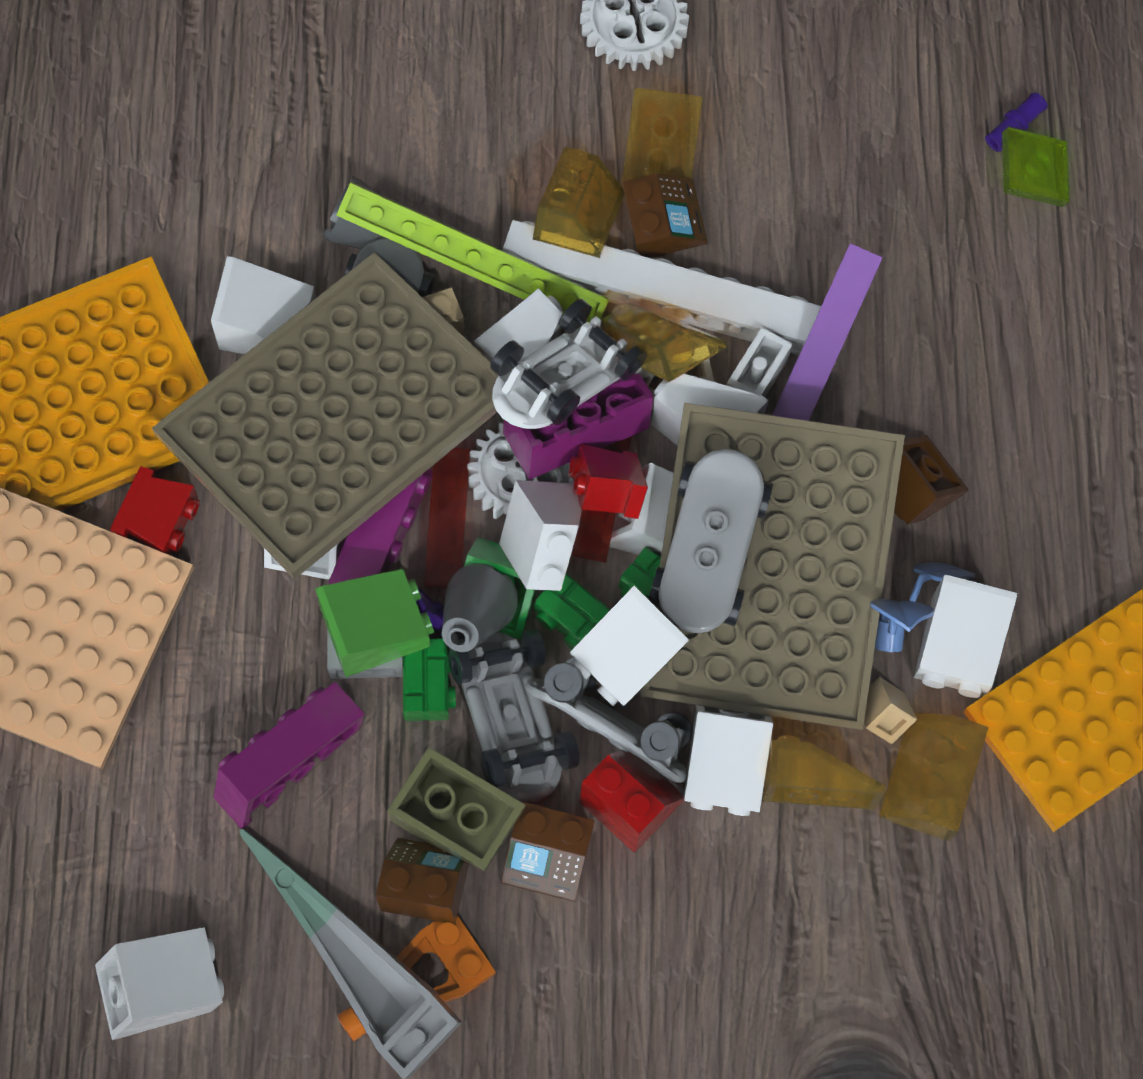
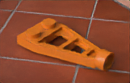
(457, 953)

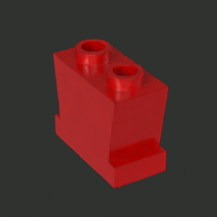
(608, 481)
(156, 512)

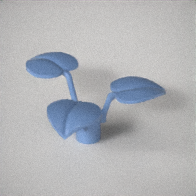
(906, 614)

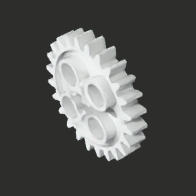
(604, 25)
(493, 477)

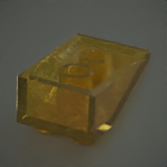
(661, 134)
(811, 776)

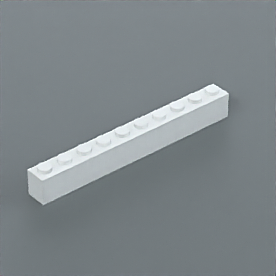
(672, 290)

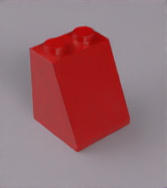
(628, 797)

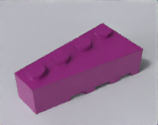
(598, 422)
(380, 538)
(285, 752)

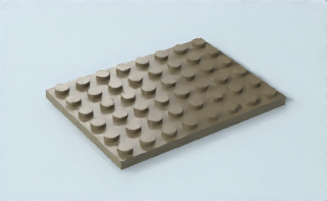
(332, 414)
(807, 575)

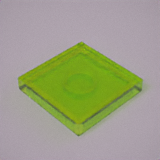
(1035, 167)

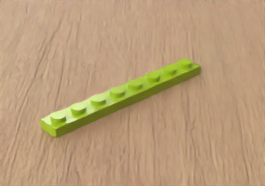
(461, 250)

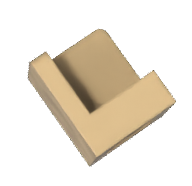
(887, 711)

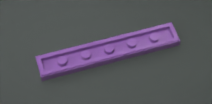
(828, 334)

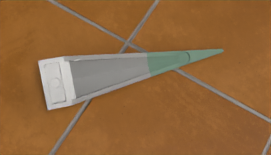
(391, 1001)

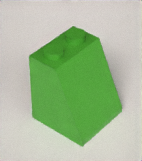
(374, 619)

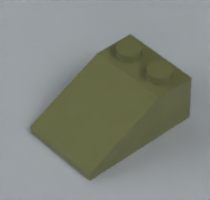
(455, 810)

